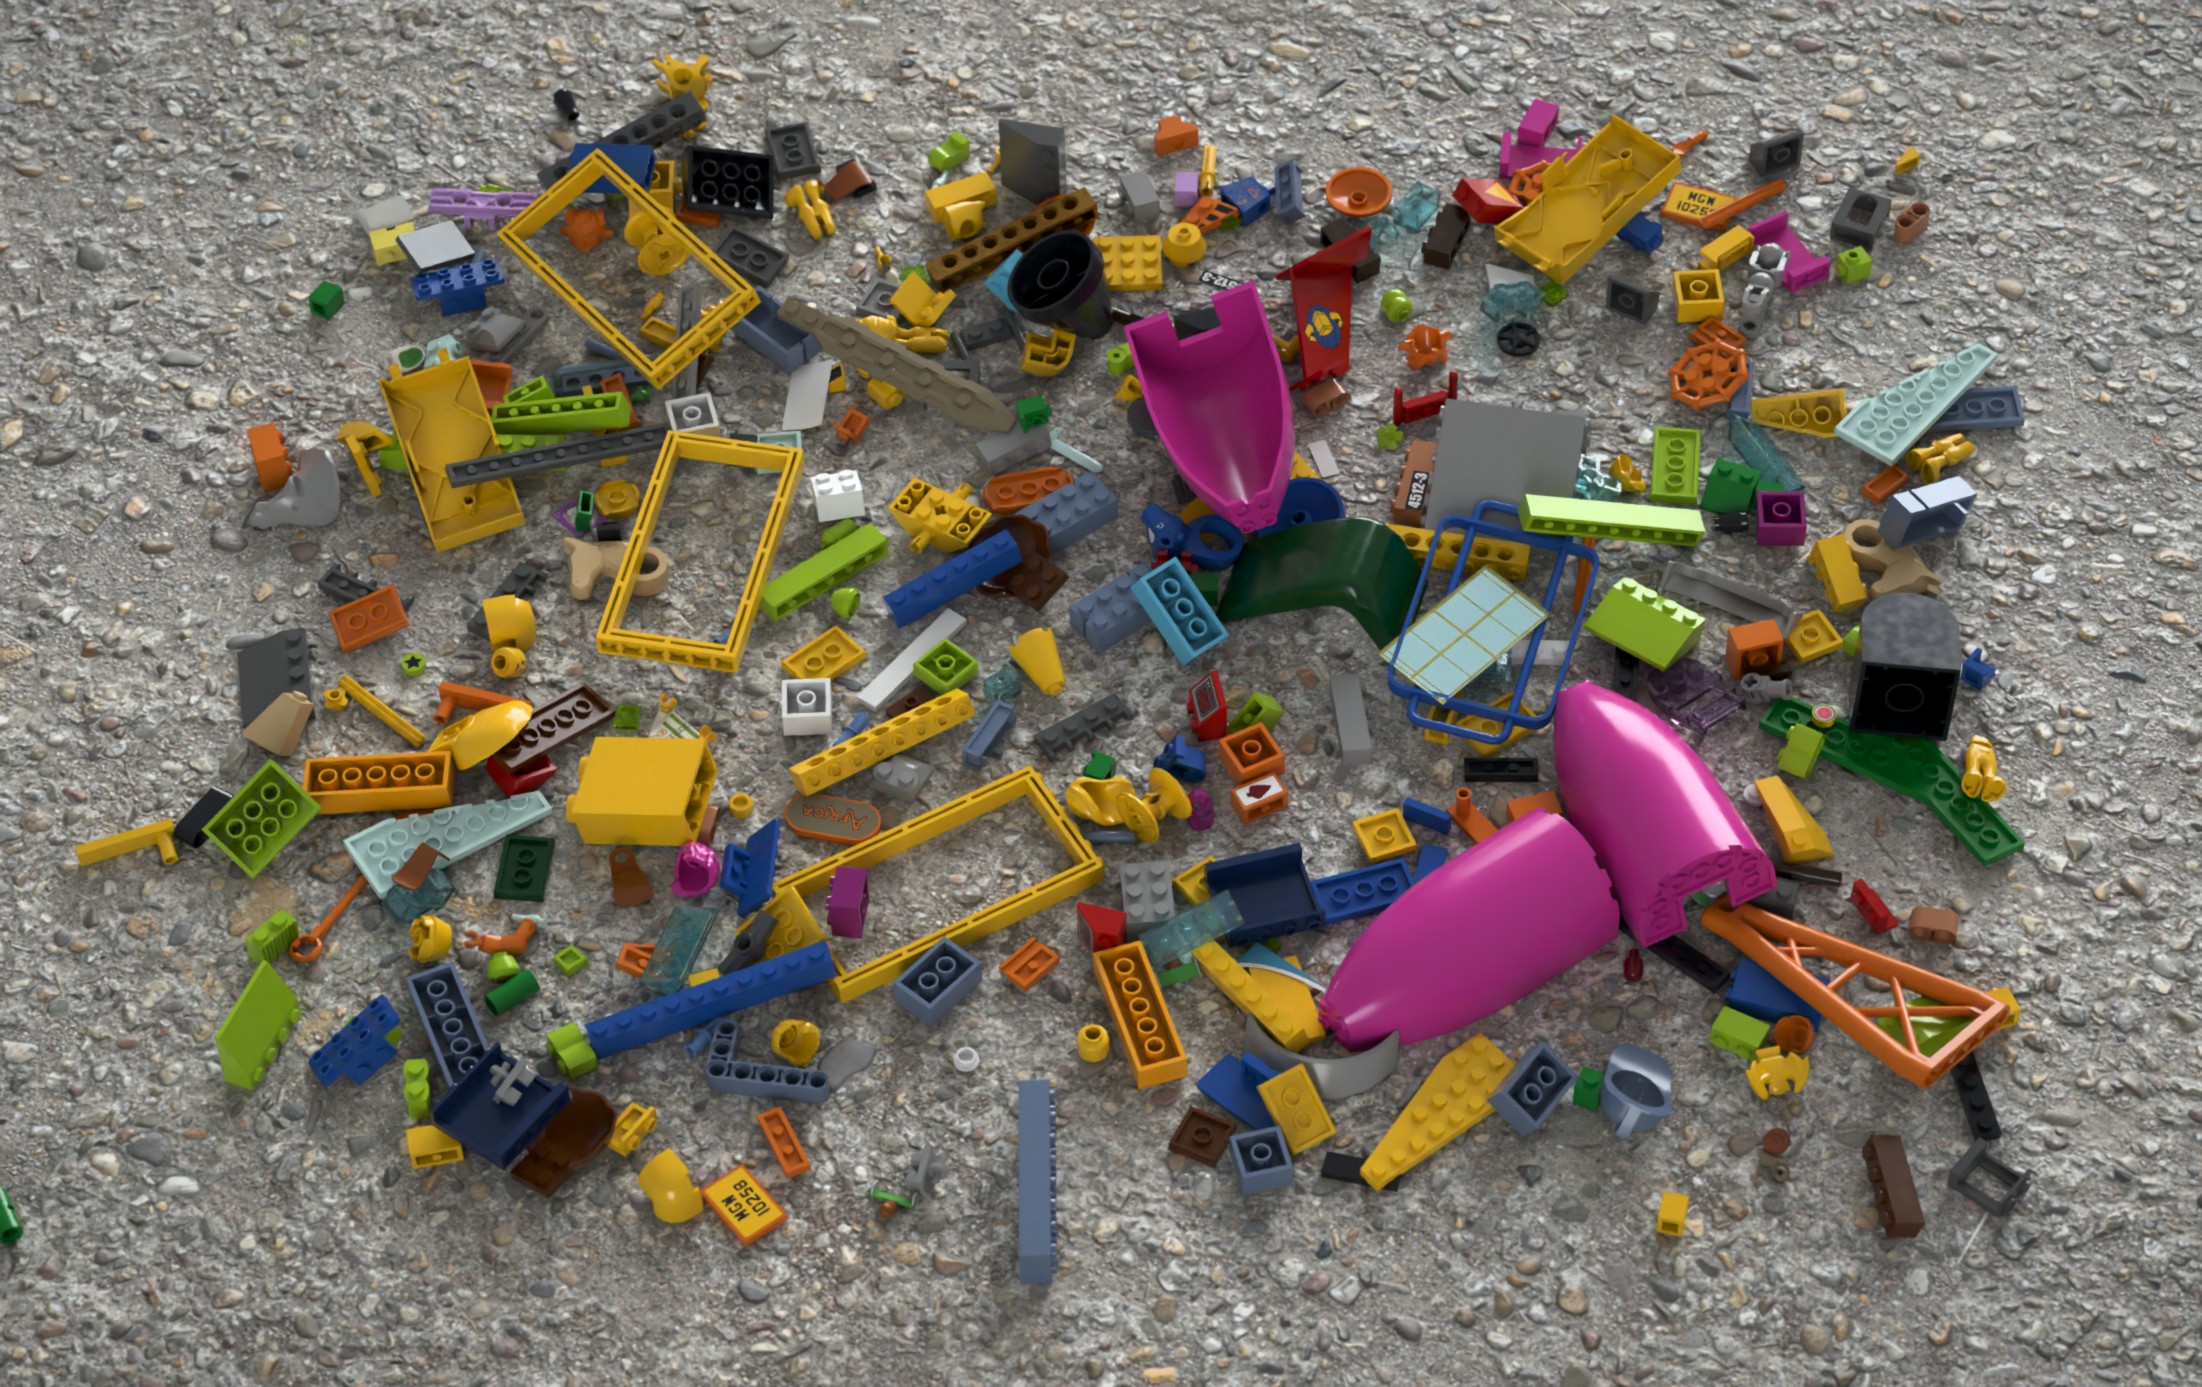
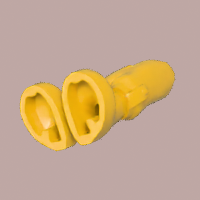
(815, 216)
(921, 338)
(1949, 453)

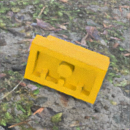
(919, 302)

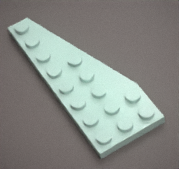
(1900, 416)
(451, 831)

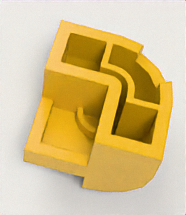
(1047, 355)
(509, 622)
(670, 1188)

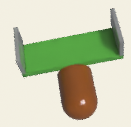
(1177, 973)
(890, 1206)

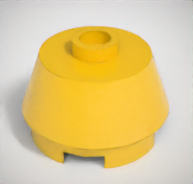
(1184, 245)
(430, 939)

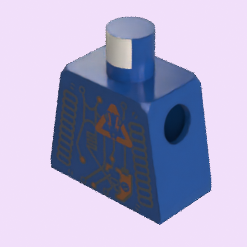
(1249, 197)

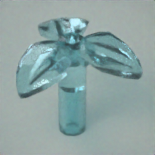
(1379, 224)

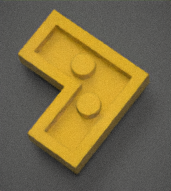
(364, 465)

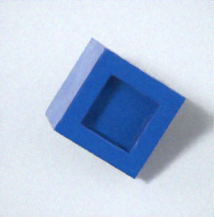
(1975, 671)

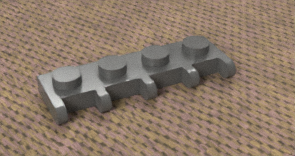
(517, 583)
(349, 587)
(1081, 725)

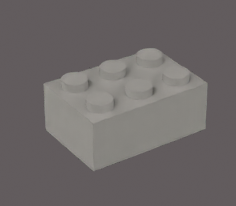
(1146, 895)

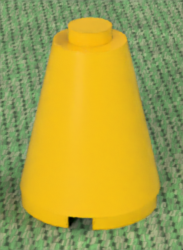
(1040, 660)

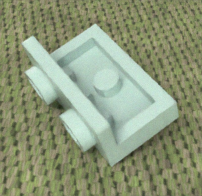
(453, 347)

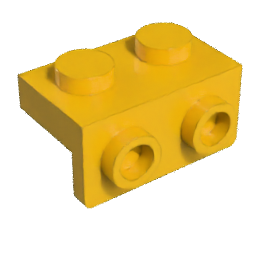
(632, 1127)

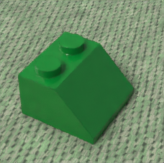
(1730, 488)

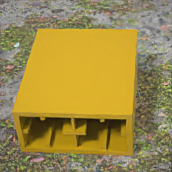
(642, 791)

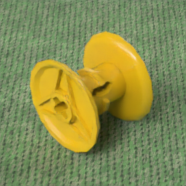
(658, 251)
(1165, 797)

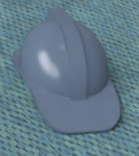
(1636, 1090)

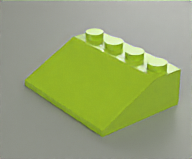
(1645, 624)
(262, 818)
(256, 1027)

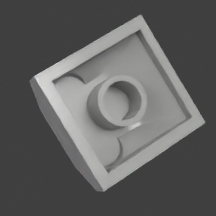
(492, 330)
(901, 777)

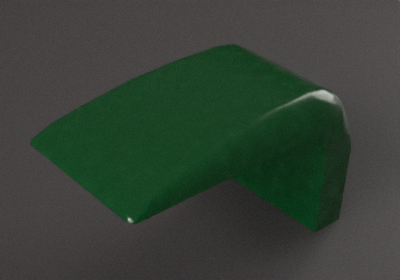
(1327, 563)

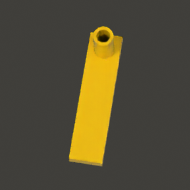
(156, 833)

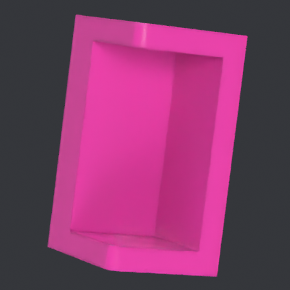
(1538, 123)

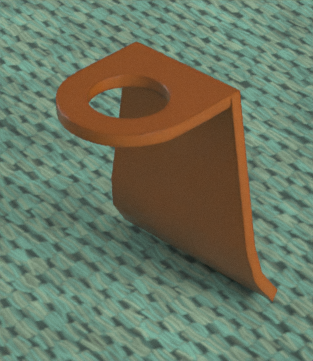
(847, 180)
(417, 868)
(628, 881)

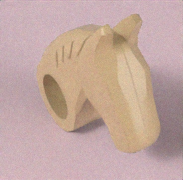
(596, 560)
(1901, 567)

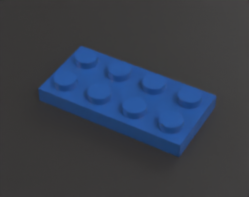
(1362, 890)

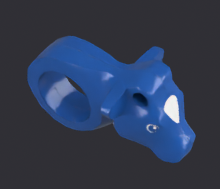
(1173, 535)

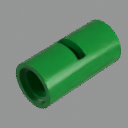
(511, 992)
(9, 1223)

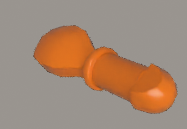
(1682, 147)

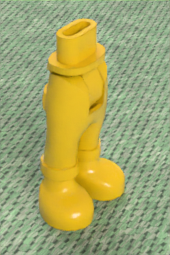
(1981, 758)

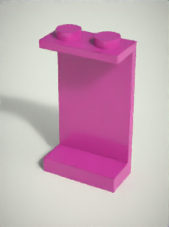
(1522, 156)
(1802, 266)

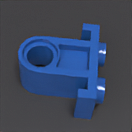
(1182, 761)

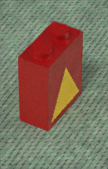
(1486, 200)

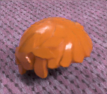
(1794, 1034)

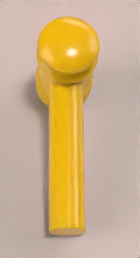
(1288, 349)

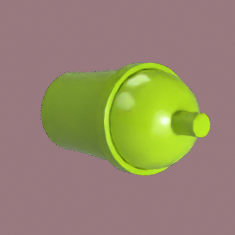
(836, 532)

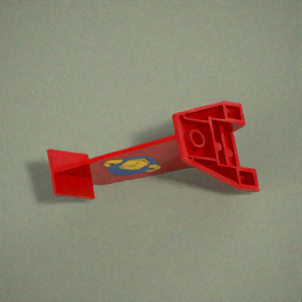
(1323, 306)

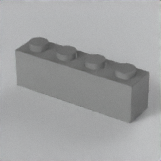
(1350, 719)

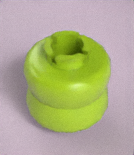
(1396, 305)

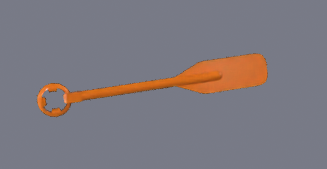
(319, 932)

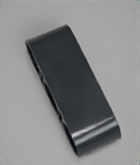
(189, 827)

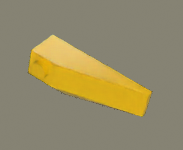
(1804, 413)
(1794, 828)

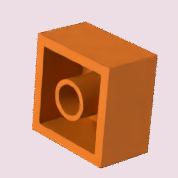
(270, 456)
(1753, 646)
(1251, 754)

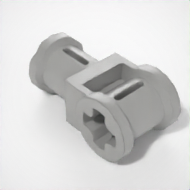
(1764, 688)

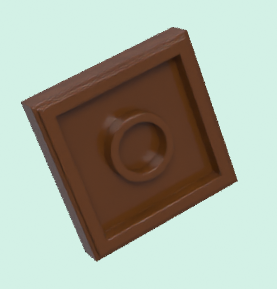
(1202, 1136)

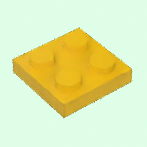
(1813, 637)
(1384, 836)

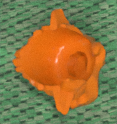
(585, 228)
(1425, 346)

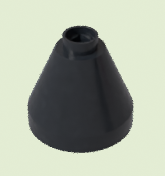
(1063, 285)

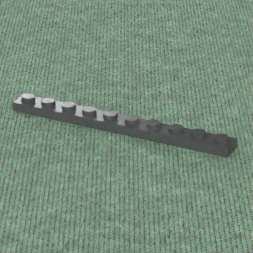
(556, 455)

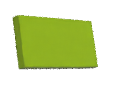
(1675, 465)

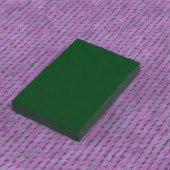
(524, 868)

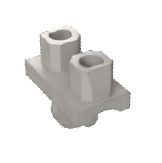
(506, 1092)
(930, 1171)

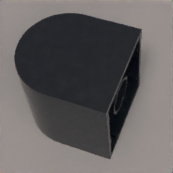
(1905, 668)

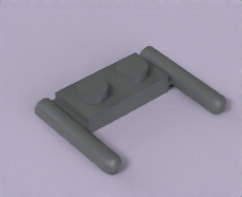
(987, 334)

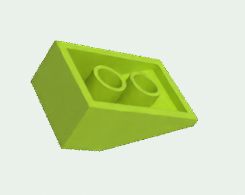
(1930, 1032)

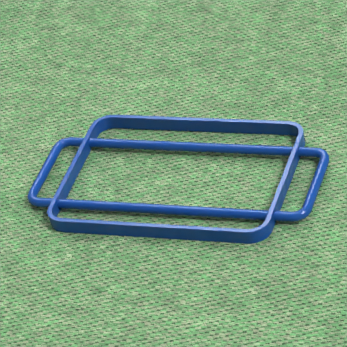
(1511, 717)

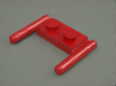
(1423, 406)

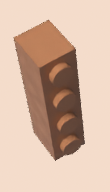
(1418, 459)

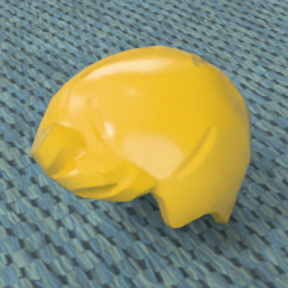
(1624, 470)

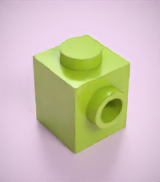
(1853, 265)

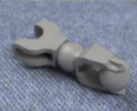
(1761, 285)

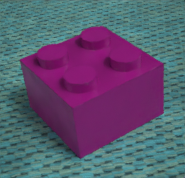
(1780, 518)
(848, 902)

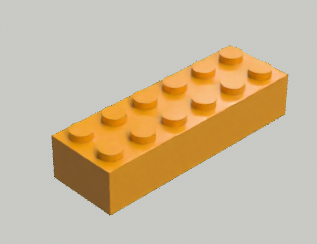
(381, 782)
(1139, 1015)

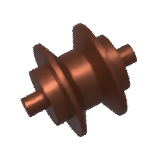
(1776, 1141)

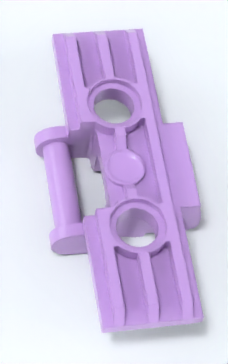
(479, 204)

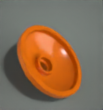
(1358, 192)

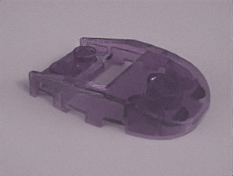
(1687, 682)

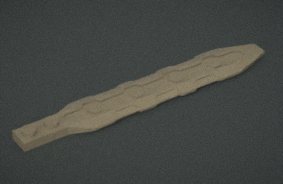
(896, 365)

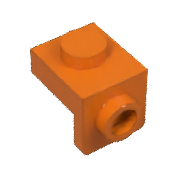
(852, 425)

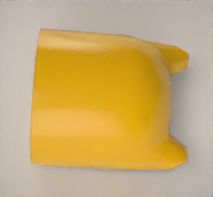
(964, 219)

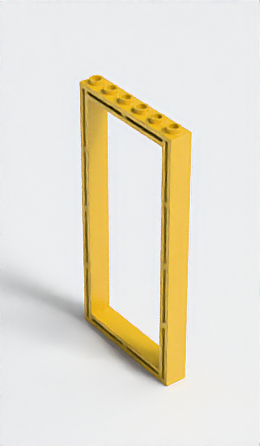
(692, 342)
(687, 651)
(983, 923)

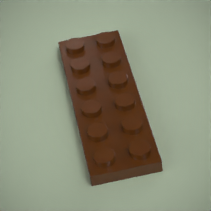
(554, 725)

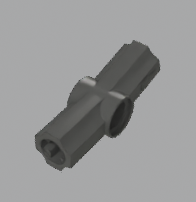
(749, 945)

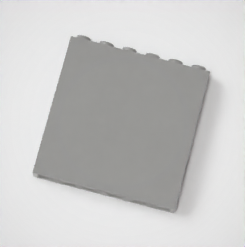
(1500, 458)

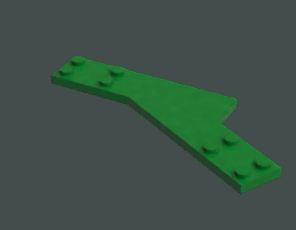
(1911, 768)

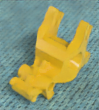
(684, 78)

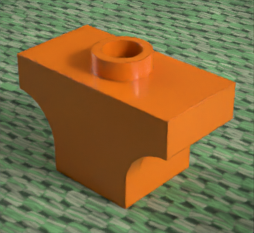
(1174, 135)

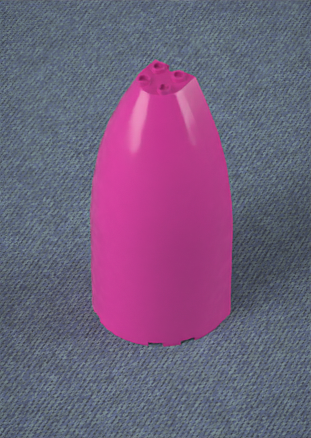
(1221, 406)
(1650, 811)
(1473, 936)

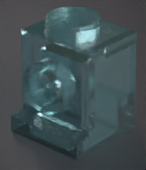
(1002, 685)

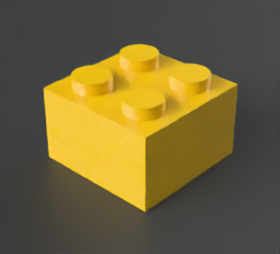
(1697, 295)

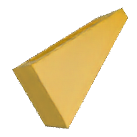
(1907, 161)

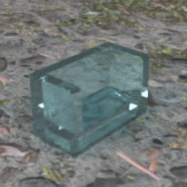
(1416, 207)

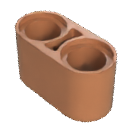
(1911, 222)
(1325, 398)
(709, 825)
(1933, 925)

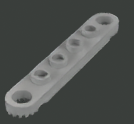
(521, 339)

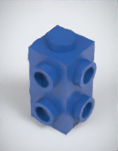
(1642, 234)

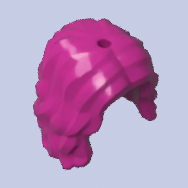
(695, 870)

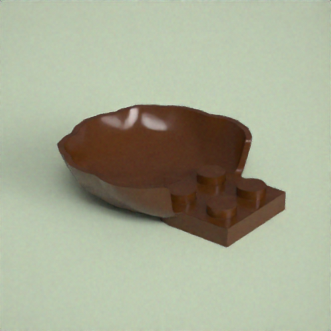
(1035, 577)
(567, 1142)

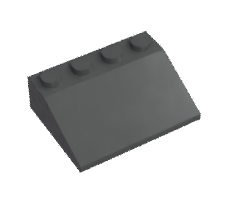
(1032, 159)
(274, 668)

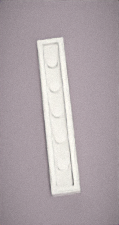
(901, 669)

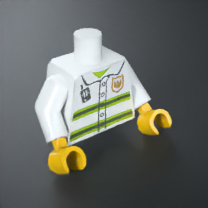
(672, 726)

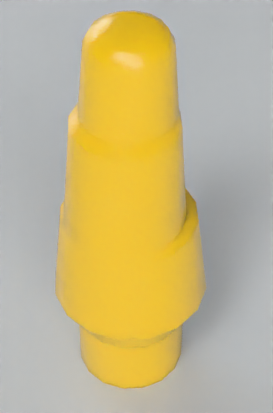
(653, 304)

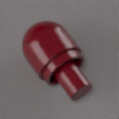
(1633, 967)

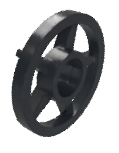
(1518, 339)

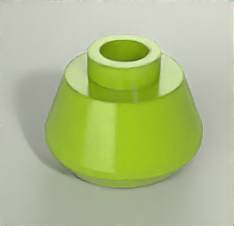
(846, 601)
(502, 967)

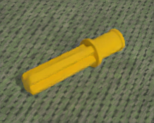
(1207, 175)

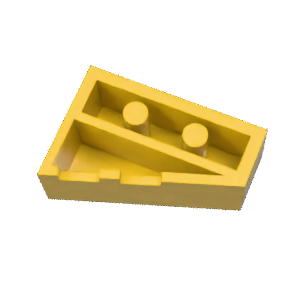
(1838, 572)

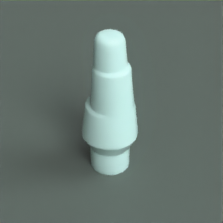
(941, 180)
(541, 922)

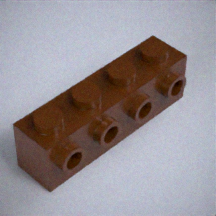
(1893, 1186)

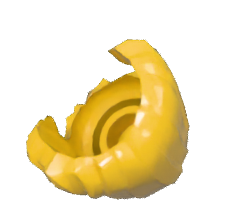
(796, 1041)

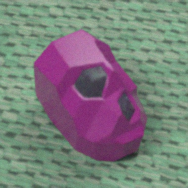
(1202, 810)

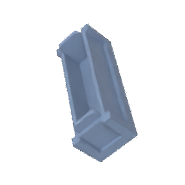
(1289, 192)
(1741, 398)
(988, 735)

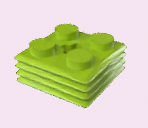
(945, 667)

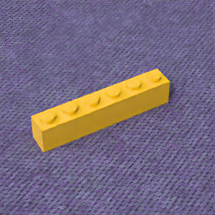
(1250, 996)

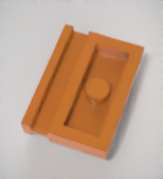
(1715, 329)
(1029, 964)

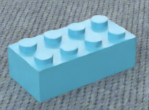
(1179, 611)

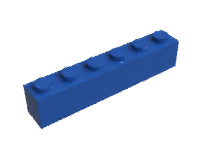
(952, 579)

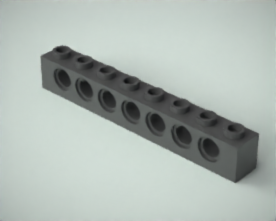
(645, 126)

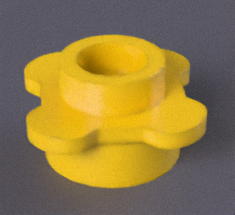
(335, 699)

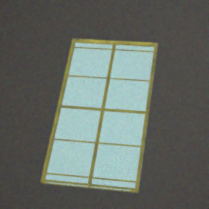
(1464, 634)

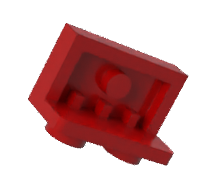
(1872, 908)

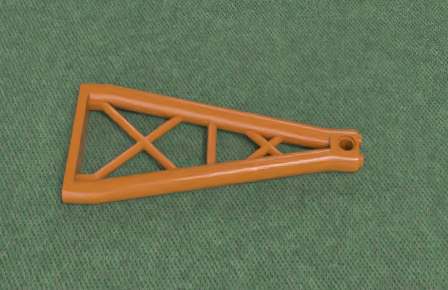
(1745, 929)

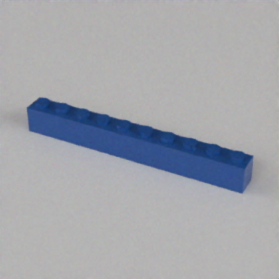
(711, 1000)

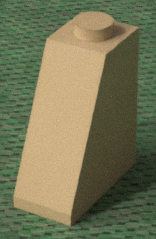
(281, 723)

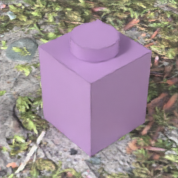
(1186, 189)

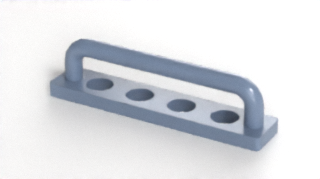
(587, 372)

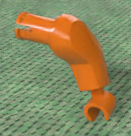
(512, 944)

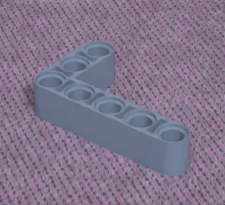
(727, 1042)

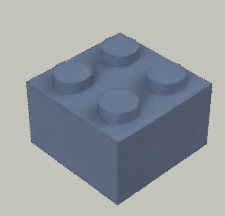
(1261, 1160)

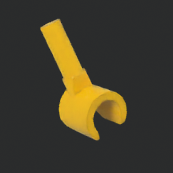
(996, 162)
(882, 258)

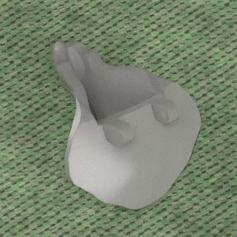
(307, 498)

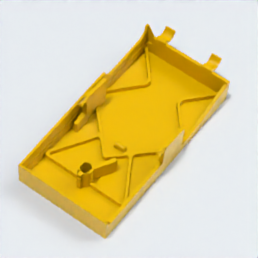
(1588, 199)
(444, 422)

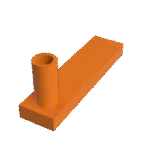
(467, 697)
(1469, 818)

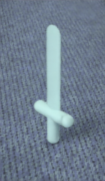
(1072, 453)

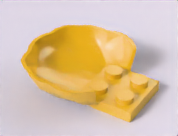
(482, 733)

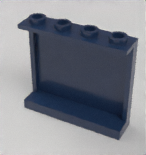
(1269, 893)
(491, 1128)

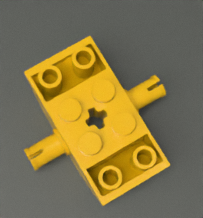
(663, 186)
(938, 516)

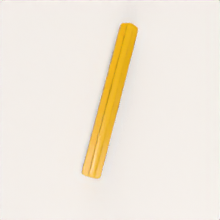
(382, 711)

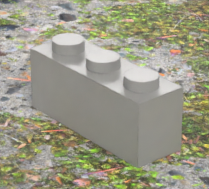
(1006, 450)

